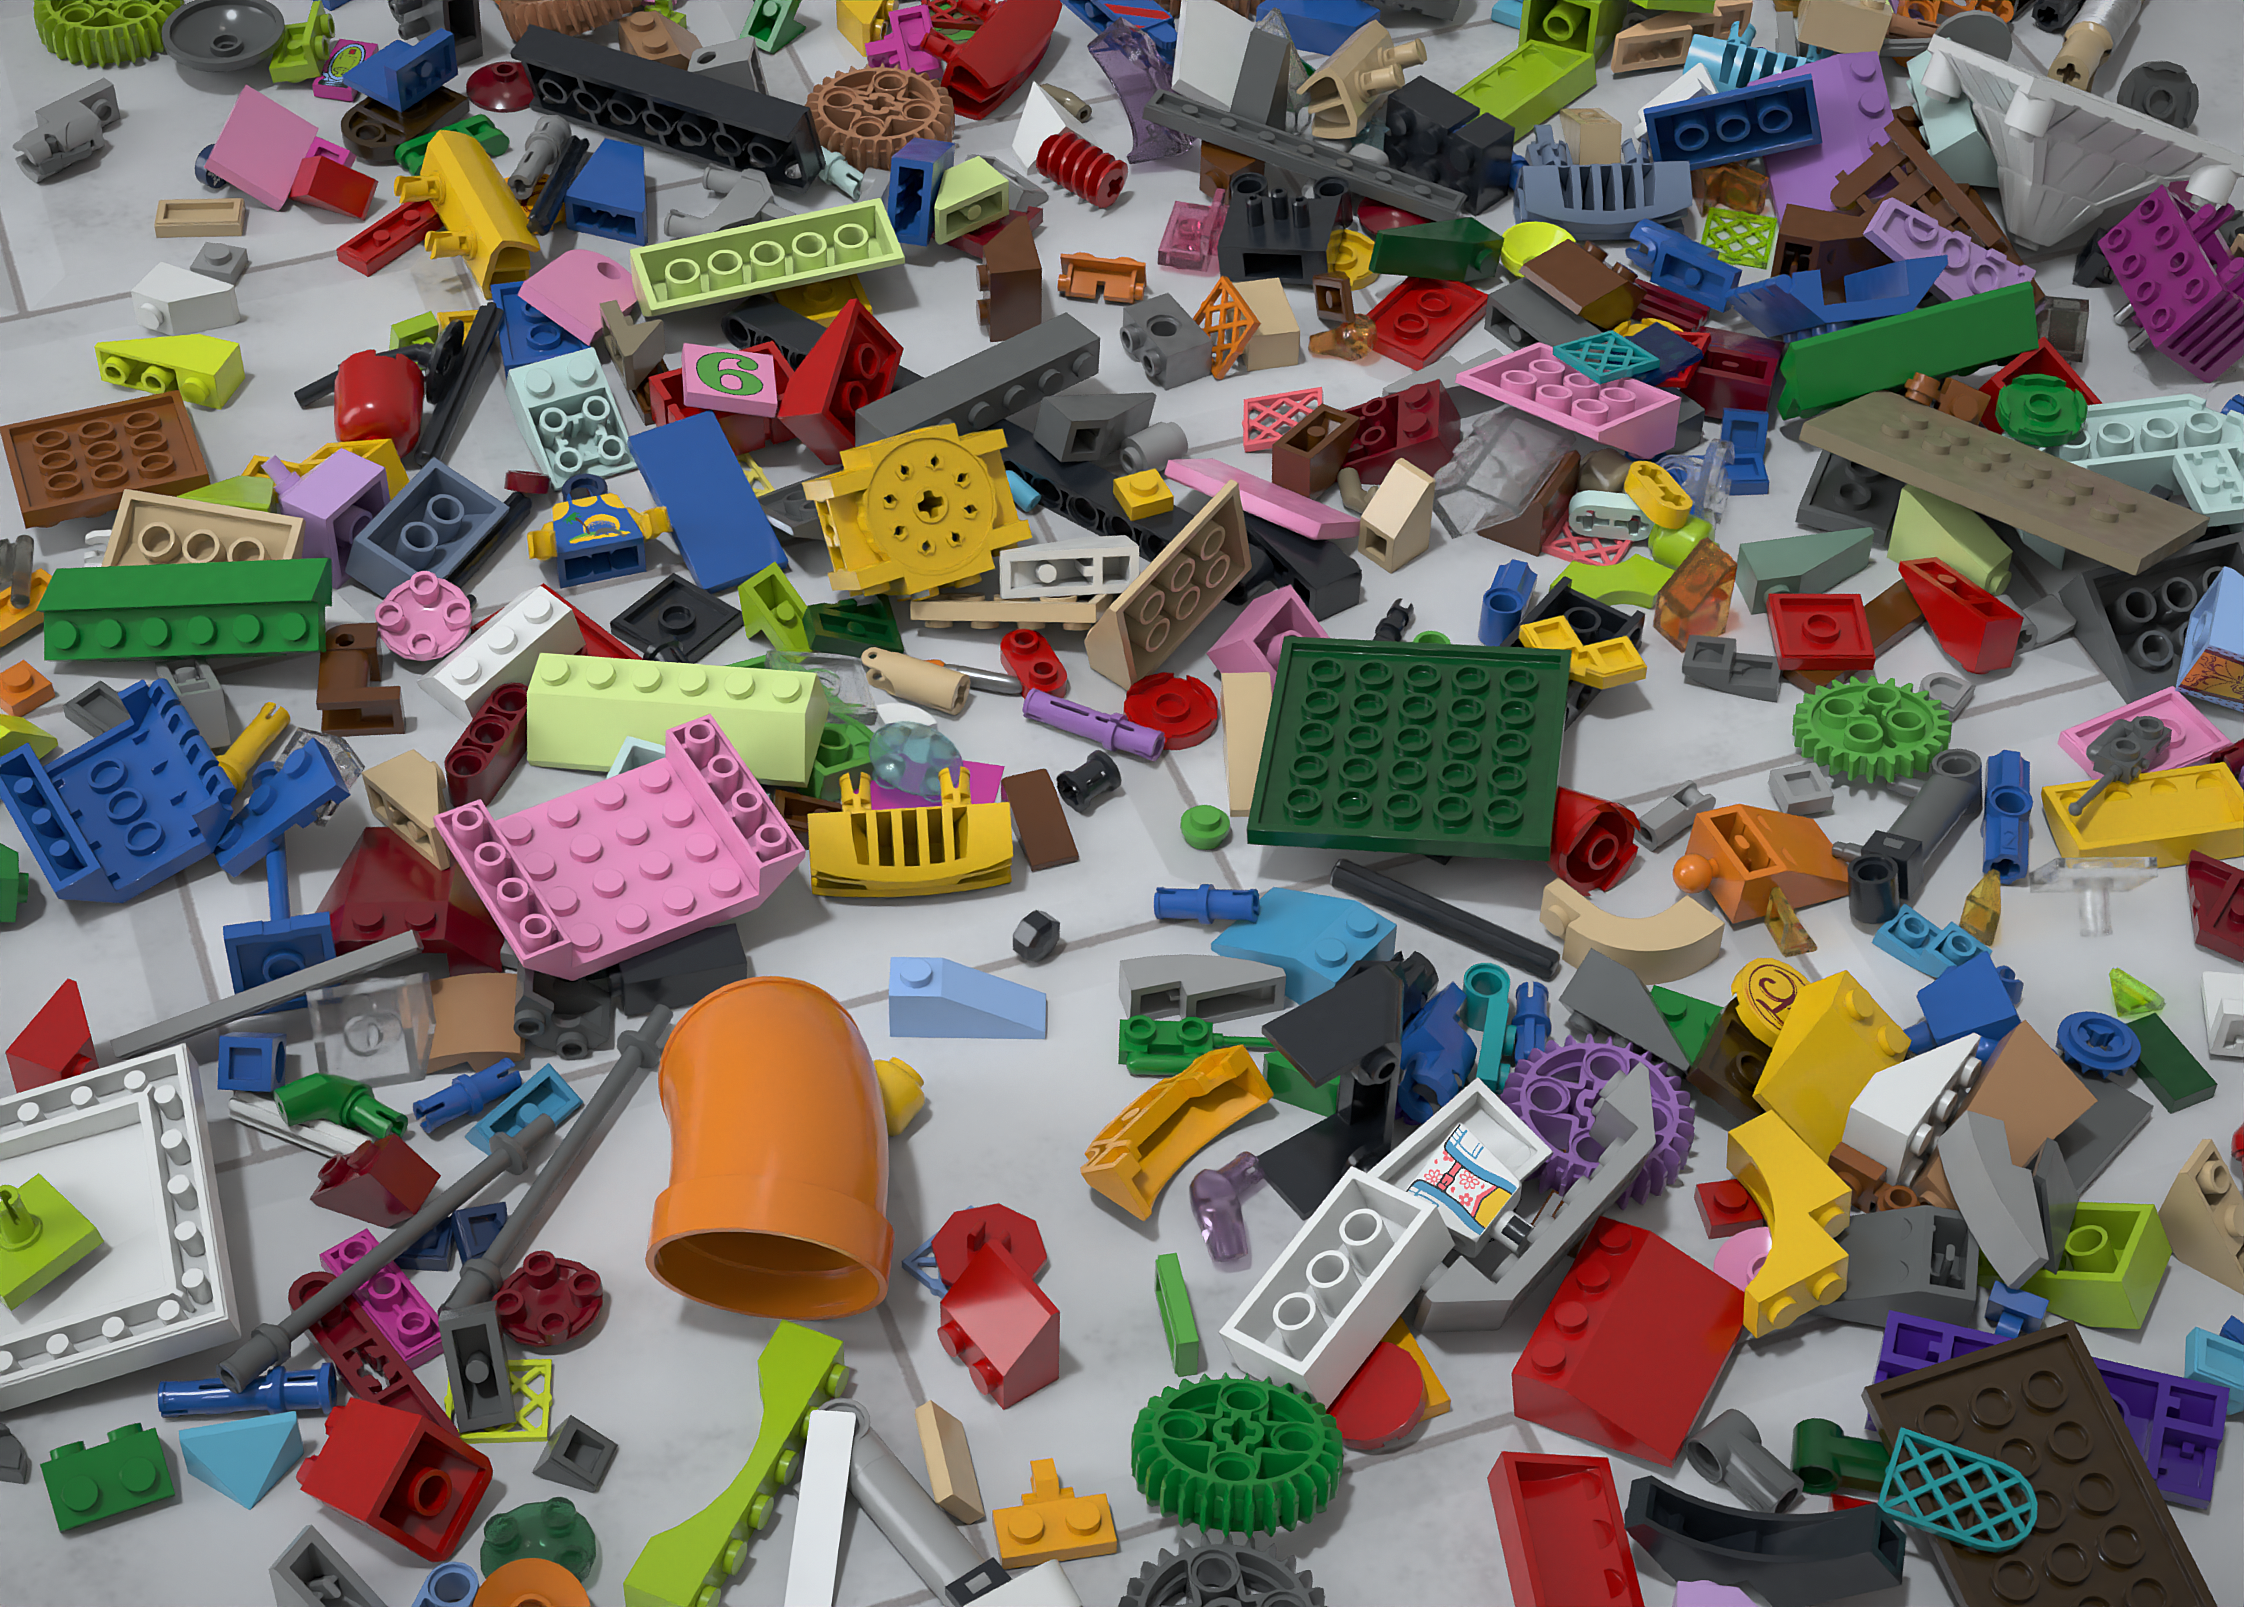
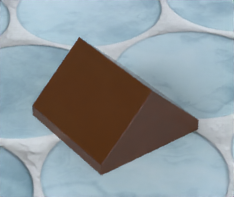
(1543, 513)

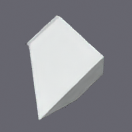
(1039, 120)

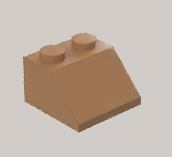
(657, 39)

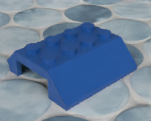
(1797, 307)
(122, 803)

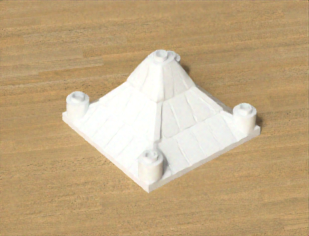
(2069, 150)

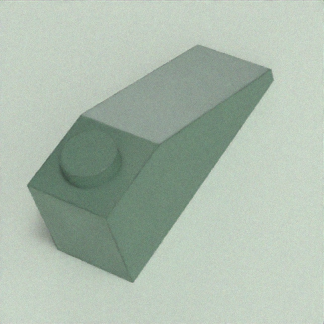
(1800, 564)

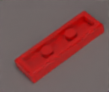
(389, 237)

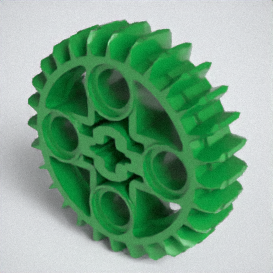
(1236, 1455)

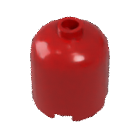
(379, 400)

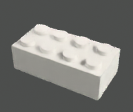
(1337, 1287)

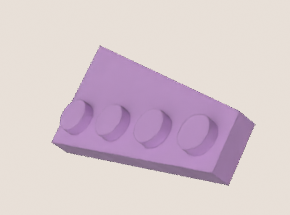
(1970, 269)

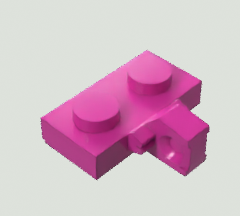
(903, 44)

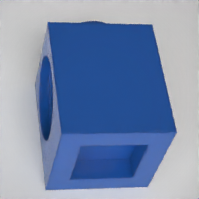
(252, 1061)

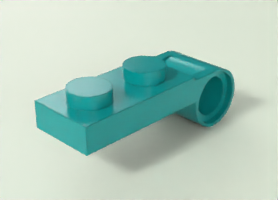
(1487, 1012)

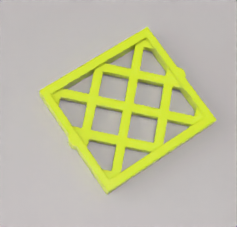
(543, 1401)

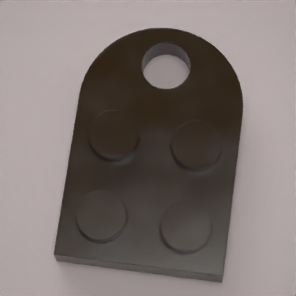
(392, 128)
(1730, 1065)

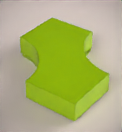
(1627, 582)

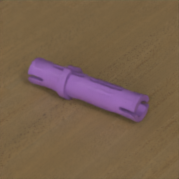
(1111, 730)

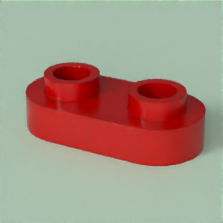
(1033, 661)

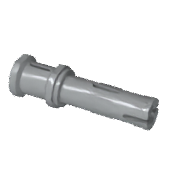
(541, 149)

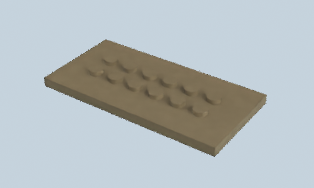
(2006, 480)

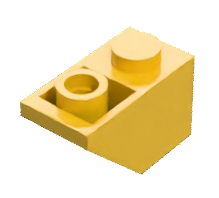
(864, 20)

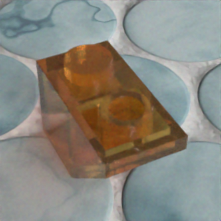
(1696, 596)

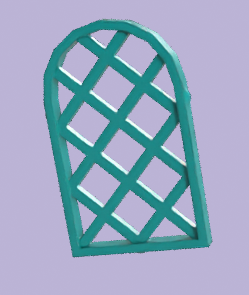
(1979, 1462)

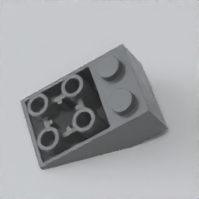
(1907, 1263)

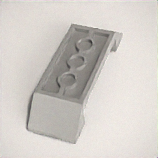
(1468, 1301)

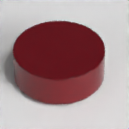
(527, 482)

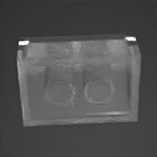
(1497, 470)

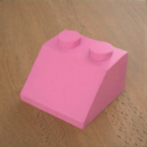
(1258, 633)

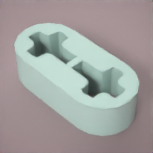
(1610, 516)

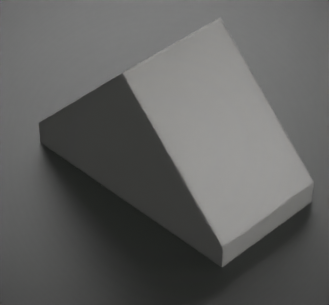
(317, 1576)

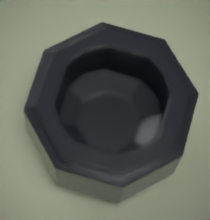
(1036, 936)

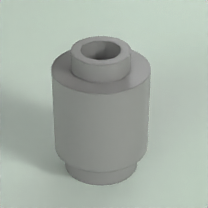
(1153, 448)

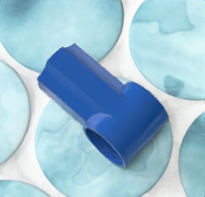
(1506, 602)

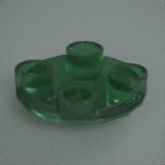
(541, 1531)

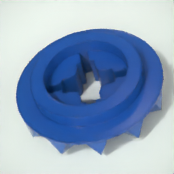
(2098, 1030)

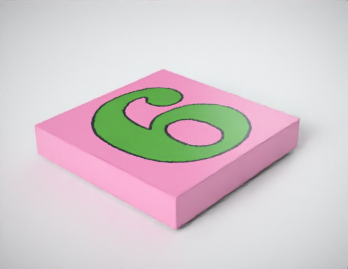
(728, 380)

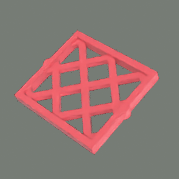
(1276, 401)
(1551, 545)

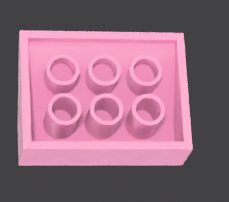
(1612, 413)

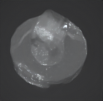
(1706, 479)

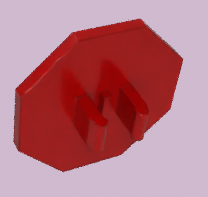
(971, 1228)

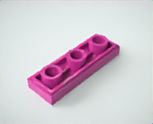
(390, 1302)

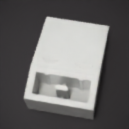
(1910, 1107)

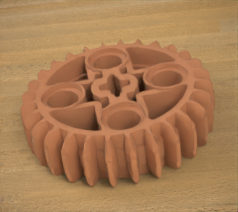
(562, 16)
(878, 112)

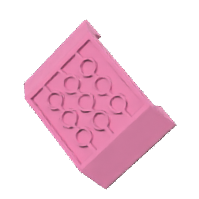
(628, 856)

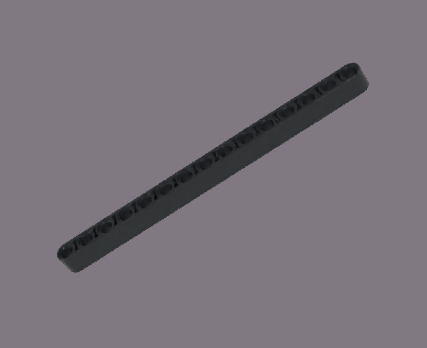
(1070, 489)

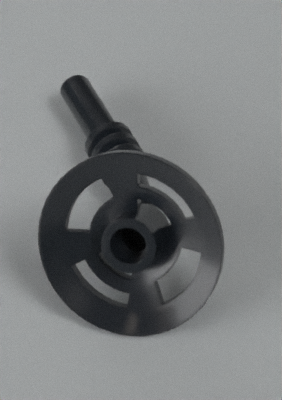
(434, 358)

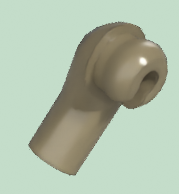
(1351, 490)

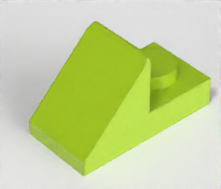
(776, 608)

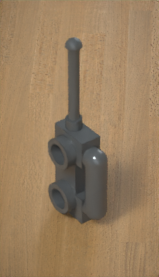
(2123, 753)

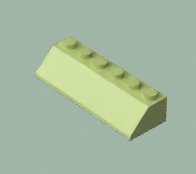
(763, 257)
(590, 704)

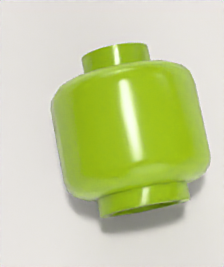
(1673, 545)

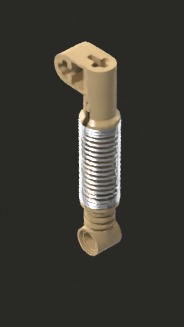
(2092, 40)

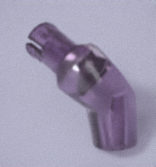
(1218, 1208)

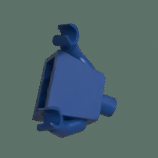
(1966, 1002)

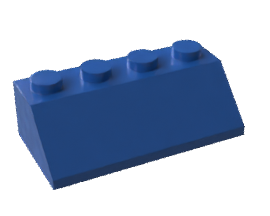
(1735, 124)

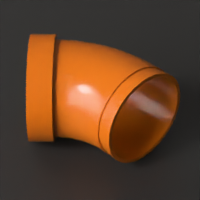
(773, 1157)

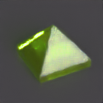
(2132, 995)

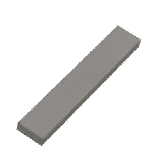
(267, 995)

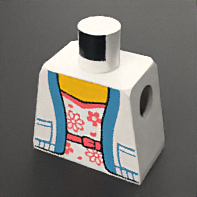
(1472, 1194)

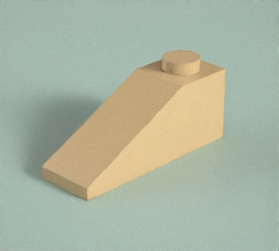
(1591, 135)
(406, 797)

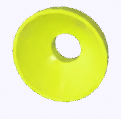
(1528, 241)

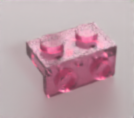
(1193, 234)

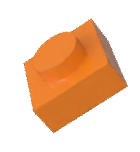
(23, 689)

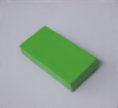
(1176, 1315)

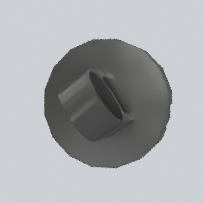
(2161, 92)

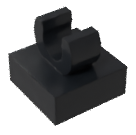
(2092, 262)

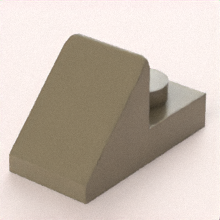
(632, 347)

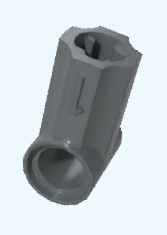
(1734, 1453)

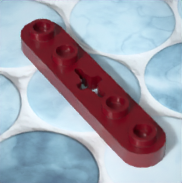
(351, 1335)

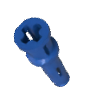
(275, 1392)

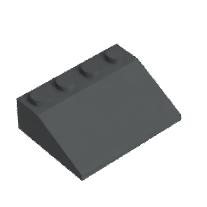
(2141, 621)

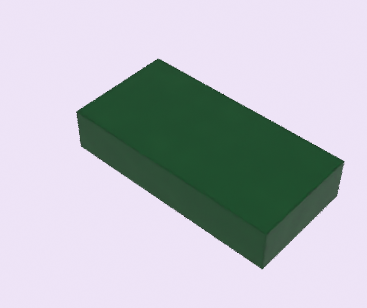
(2169, 1066)

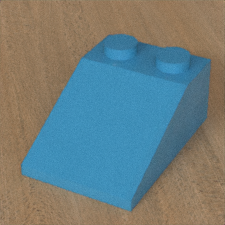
(1309, 938)

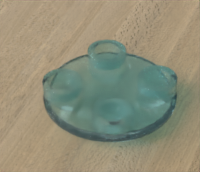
(910, 757)

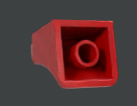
(398, 1476)

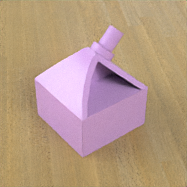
(334, 500)

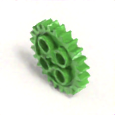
(1871, 729)

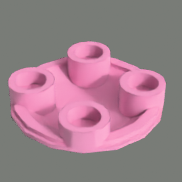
(424, 617)

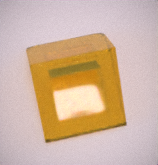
(1983, 909)
(1787, 926)

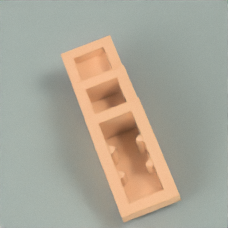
(1668, 36)

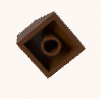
(1586, 282)
(1010, 283)

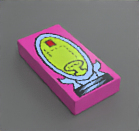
(342, 59)

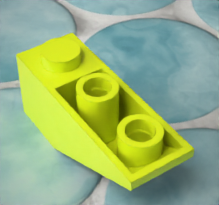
(195, 364)

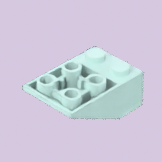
(569, 417)

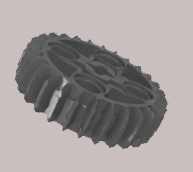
(1225, 1566)

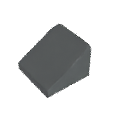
(575, 1456)

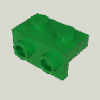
(107, 1477)

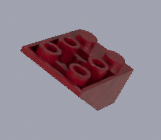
(1735, 372)
(1409, 425)

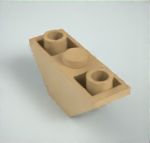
(2207, 1218)

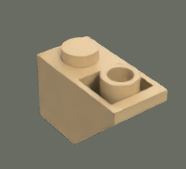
(1398, 517)

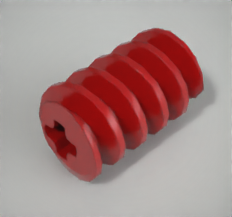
(1082, 168)

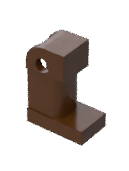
(345, 687)

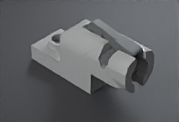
(67, 130)

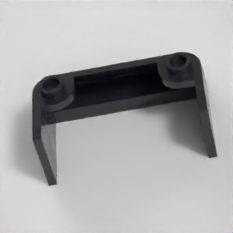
(1350, 1035)

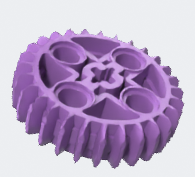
(1562, 1116)

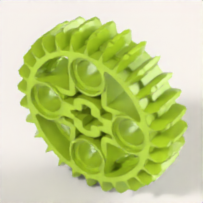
(102, 28)

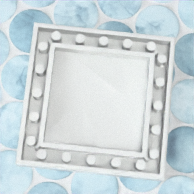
(140, 1166)

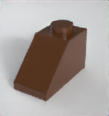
(1221, 165)
(1313, 451)

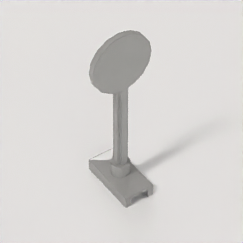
(1970, 28)

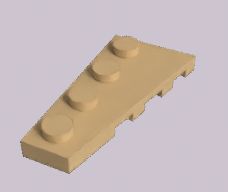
(1029, 614)

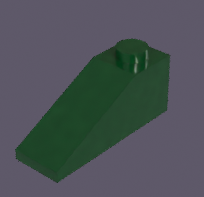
(1438, 250)

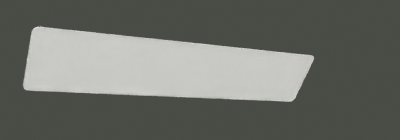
(820, 1509)

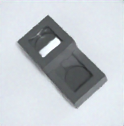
(1719, 666)

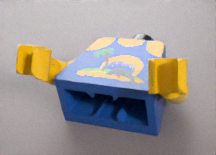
(596, 537)

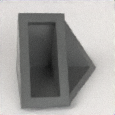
(2055, 1198)

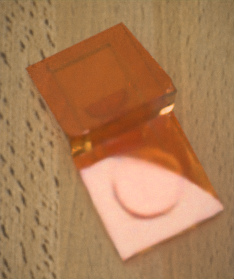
(1730, 186)

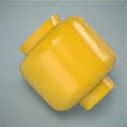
(900, 1092)

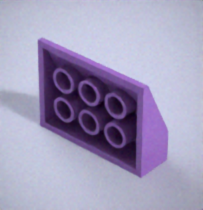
(1851, 116)

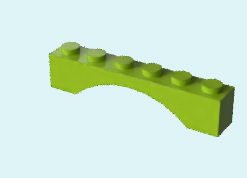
(693, 1559)

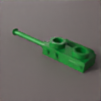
(1171, 1046)

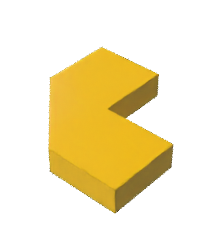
(1597, 664)

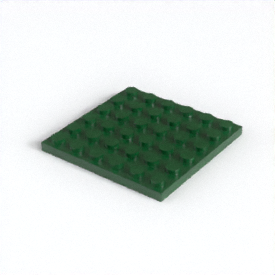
(1412, 748)

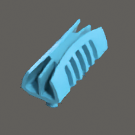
(1736, 64)

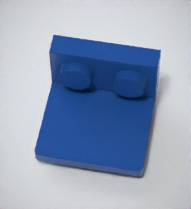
(406, 73)

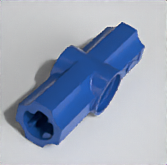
(2006, 816)

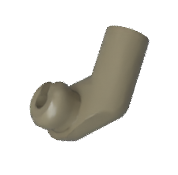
(1069, 101)

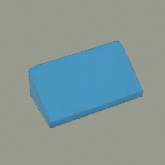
(542, 1093)

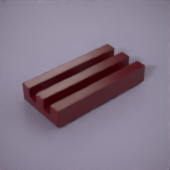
(1670, 307)

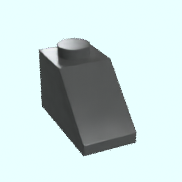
(477, 1366)

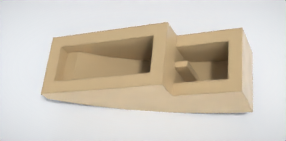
(1245, 713)

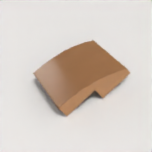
(474, 1021)

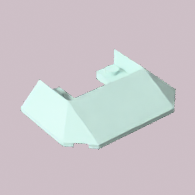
(2161, 443)

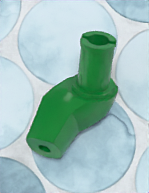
(339, 1101)

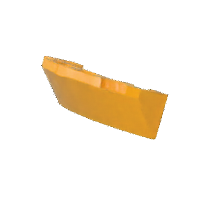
(1170, 1124)

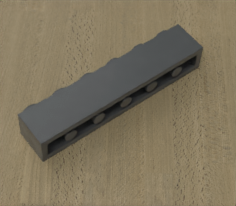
(1529, 315)
(988, 383)

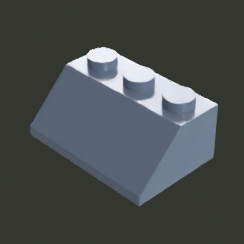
(424, 529)

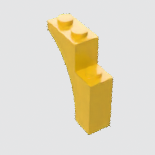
(1803, 1212)

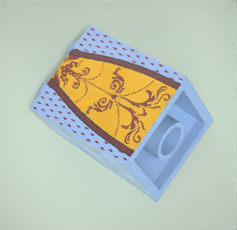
(2215, 644)

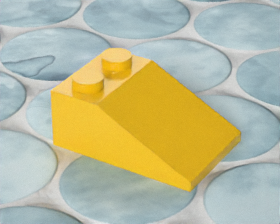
(1827, 1057)

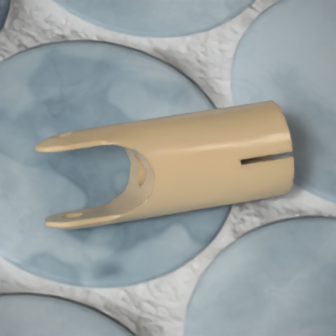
(917, 680)

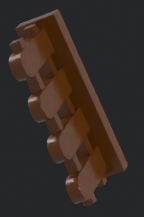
(1913, 188)

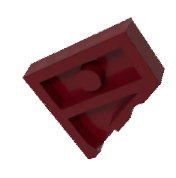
(2216, 904)

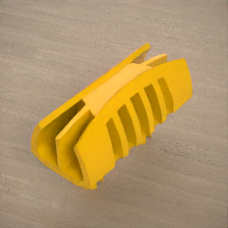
(476, 209)
(910, 848)

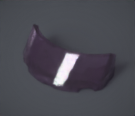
(1136, 73)

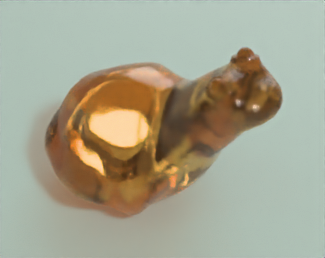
(1346, 341)

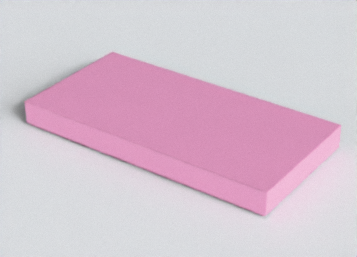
(1265, 499)

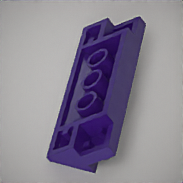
(2168, 1416)

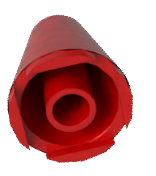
(1591, 841)

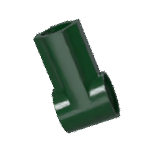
(1831, 1460)

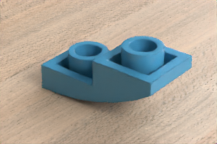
(1924, 945)

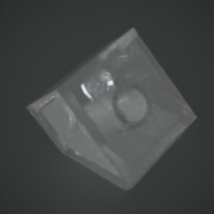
(374, 1029)

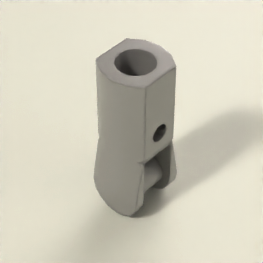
(1672, 815)

